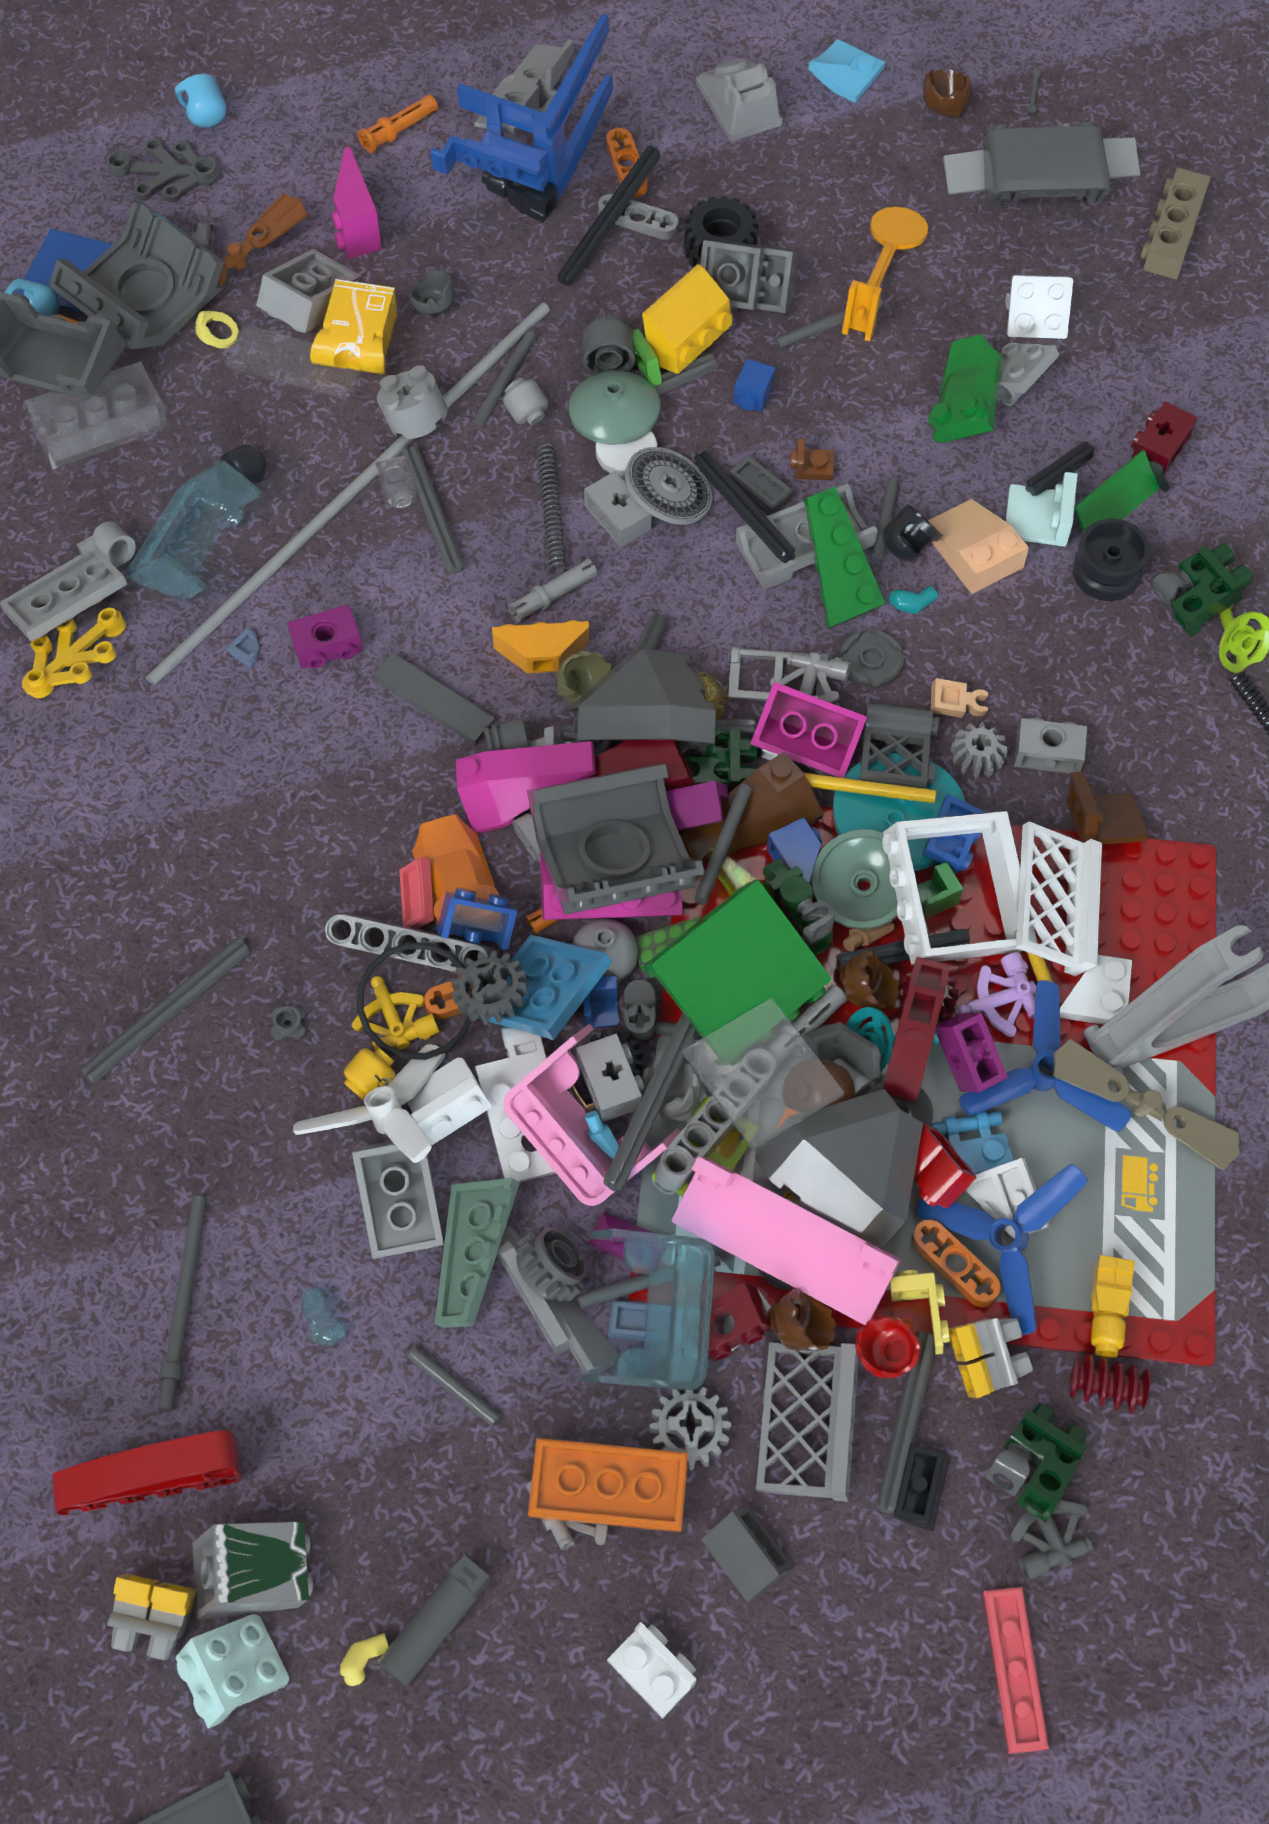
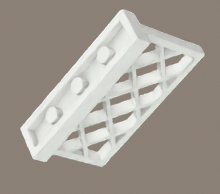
(1080, 904)

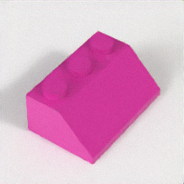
(808, 730)

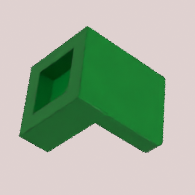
(940, 892)

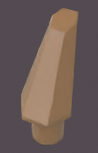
(865, 937)

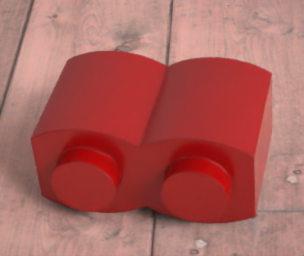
(940, 1169)

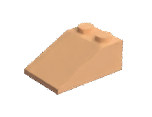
(978, 545)

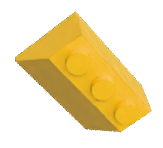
(687, 320)

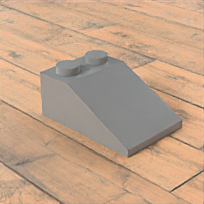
(302, 289)
(397, 1200)

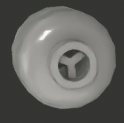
(525, 401)

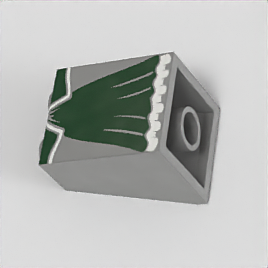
(251, 1569)

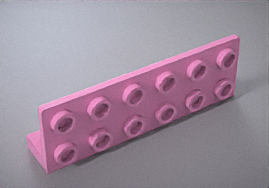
(785, 1240)

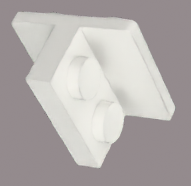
(1039, 306)

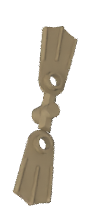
(1200, 1134)

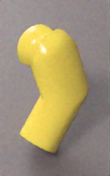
(358, 1656)

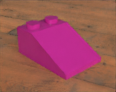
(354, 211)

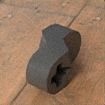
(639, 1025)

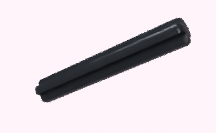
(896, 952)

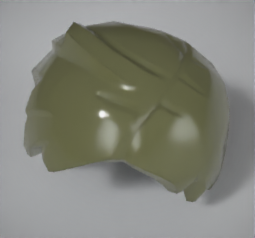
(580, 673)

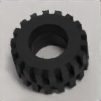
(715, 218)

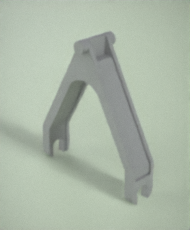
(1186, 1004)

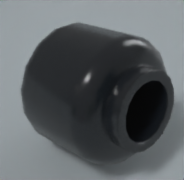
(247, 462)

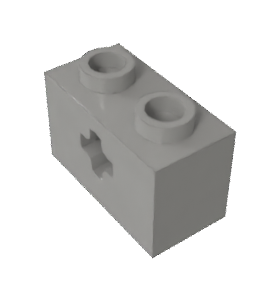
(617, 509)
(610, 1096)

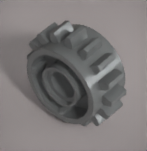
(551, 1264)

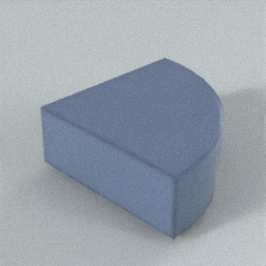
(245, 648)

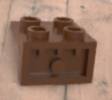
(1103, 817)

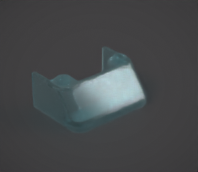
(189, 530)
(676, 1311)

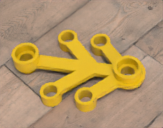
(43, 677)

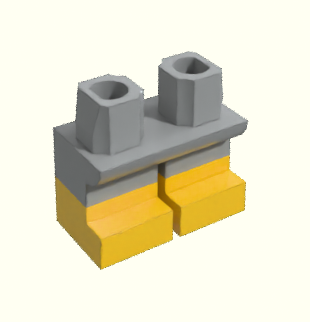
(997, 1368)
(152, 1610)

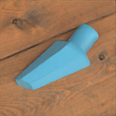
(601, 1134)

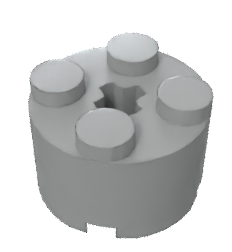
(411, 402)

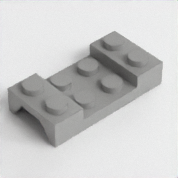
(794, 527)

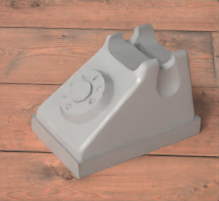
(741, 97)

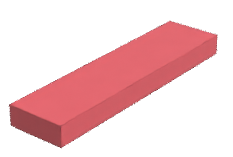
(1015, 1670)

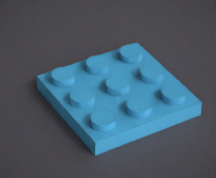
(557, 984)

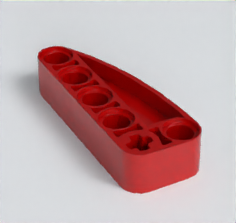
(149, 1470)

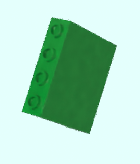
(738, 961)

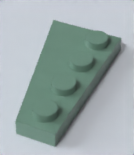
(472, 1239)

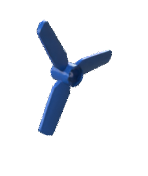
(1022, 1080)
(1028, 1217)

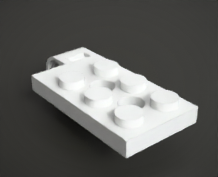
(496, 1080)

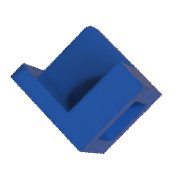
(601, 1005)

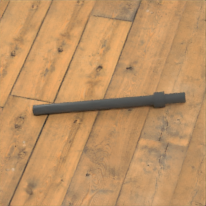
(171, 1370)

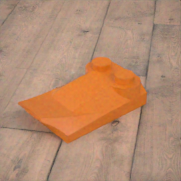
(454, 859)

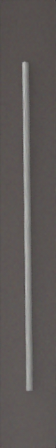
(336, 505)

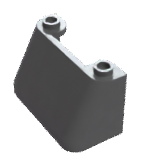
(1045, 163)

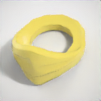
(204, 334)

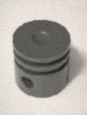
(505, 736)

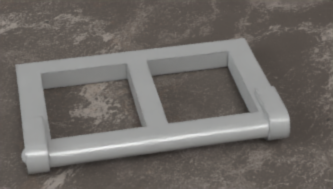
(779, 656)

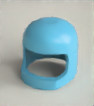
(205, 102)
(41, 296)

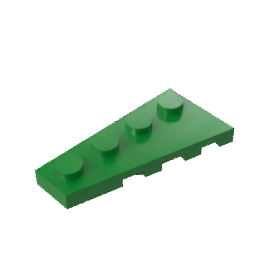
(843, 570)

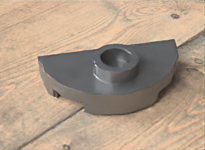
(205, 234)

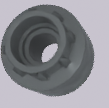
(608, 345)

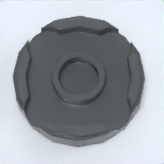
(871, 669)

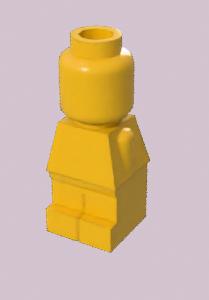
(1110, 1303)

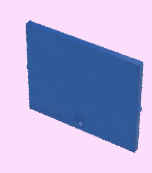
(63, 245)

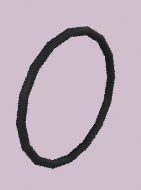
(360, 1002)

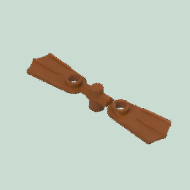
(274, 222)

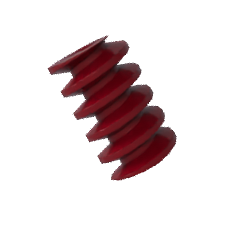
(1109, 1383)

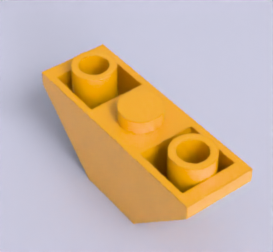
(540, 645)

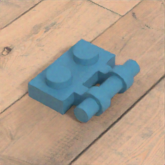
(982, 1152)

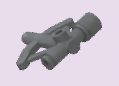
(1058, 1550)

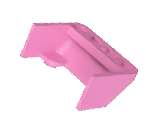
(558, 1129)

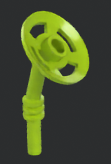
(1242, 639)

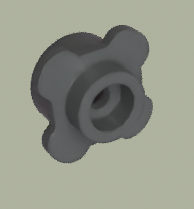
(285, 1014)

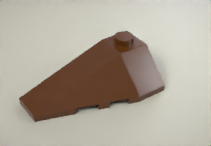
(776, 800)

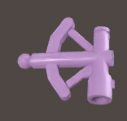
(1019, 991)

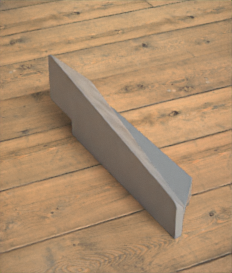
(560, 1322)

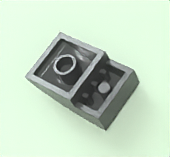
(752, 274)

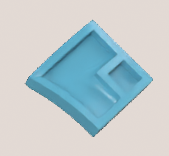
(846, 70)

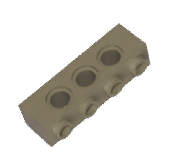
(1176, 223)

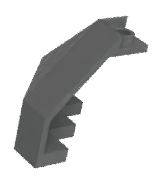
(646, 699)
(850, 1164)

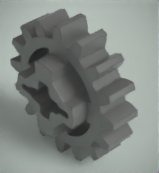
(489, 987)

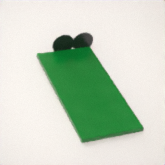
(1122, 491)

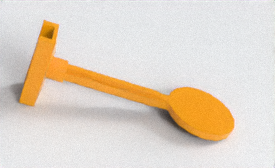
(896, 230)

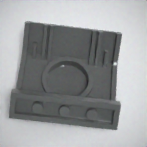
(145, 280)
(611, 839)

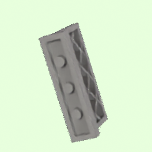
(840, 1425)

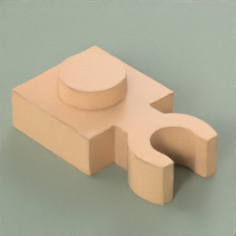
(953, 700)

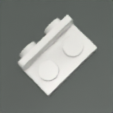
(653, 1669)

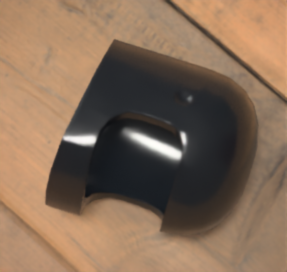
(909, 534)

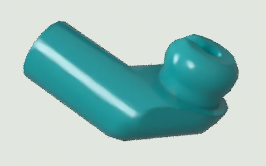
(912, 602)

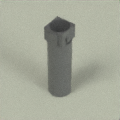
(434, 1621)

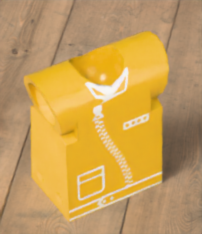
(356, 327)

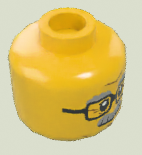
(369, 1071)

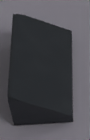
(922, 1487)

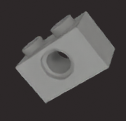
(1034, 753)

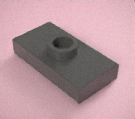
(761, 484)

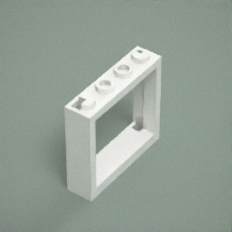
(1004, 871)

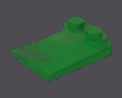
(967, 390)

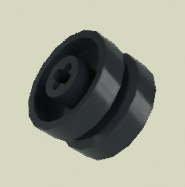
(1110, 559)

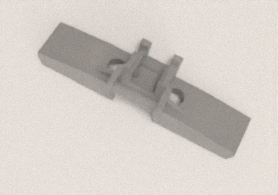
(533, 80)
(966, 170)

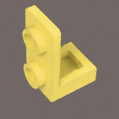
(911, 1286)

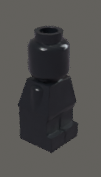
(523, 198)

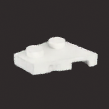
(1100, 992)
(1003, 1189)

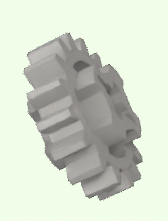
(705, 1425)

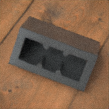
(747, 1553)

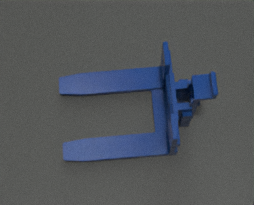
(549, 158)

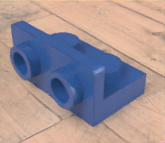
(953, 848)

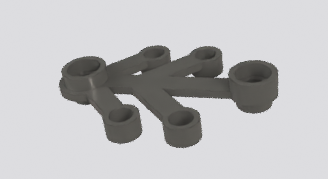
(199, 171)

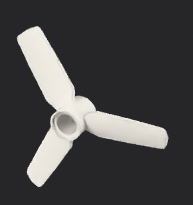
(385, 1109)

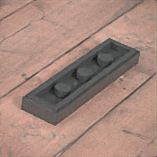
(433, 698)

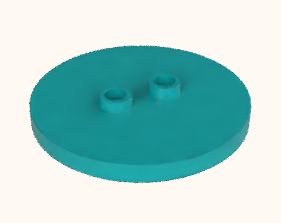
(879, 813)

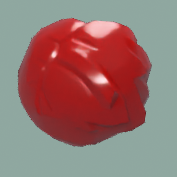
(888, 1346)

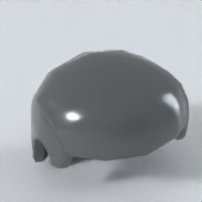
(437, 288)

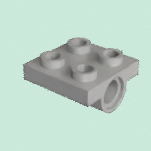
(1021, 368)

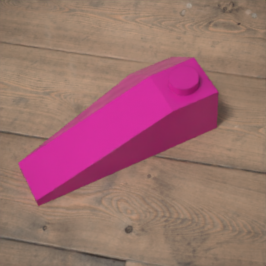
(497, 781)

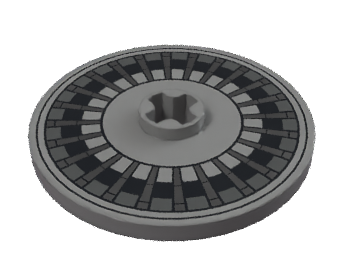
(668, 485)

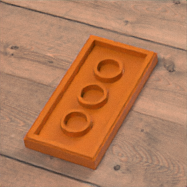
(608, 1485)

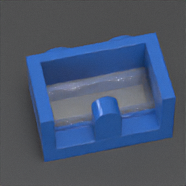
(477, 917)

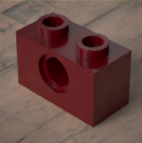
(749, 1321)

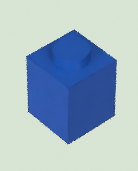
(754, 385)

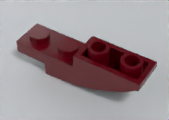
(916, 1029)

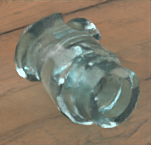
(320, 1318)

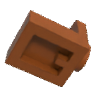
(812, 463)

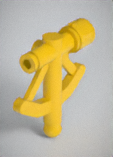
(398, 1034)

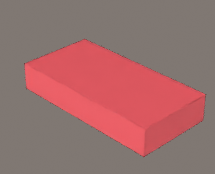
(416, 893)

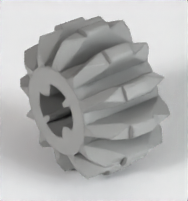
(967, 755)

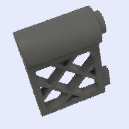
(898, 728)

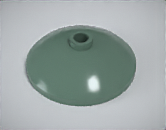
(614, 407)
(843, 866)

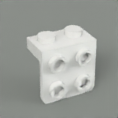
(448, 1101)

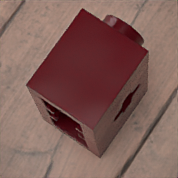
(1165, 435)

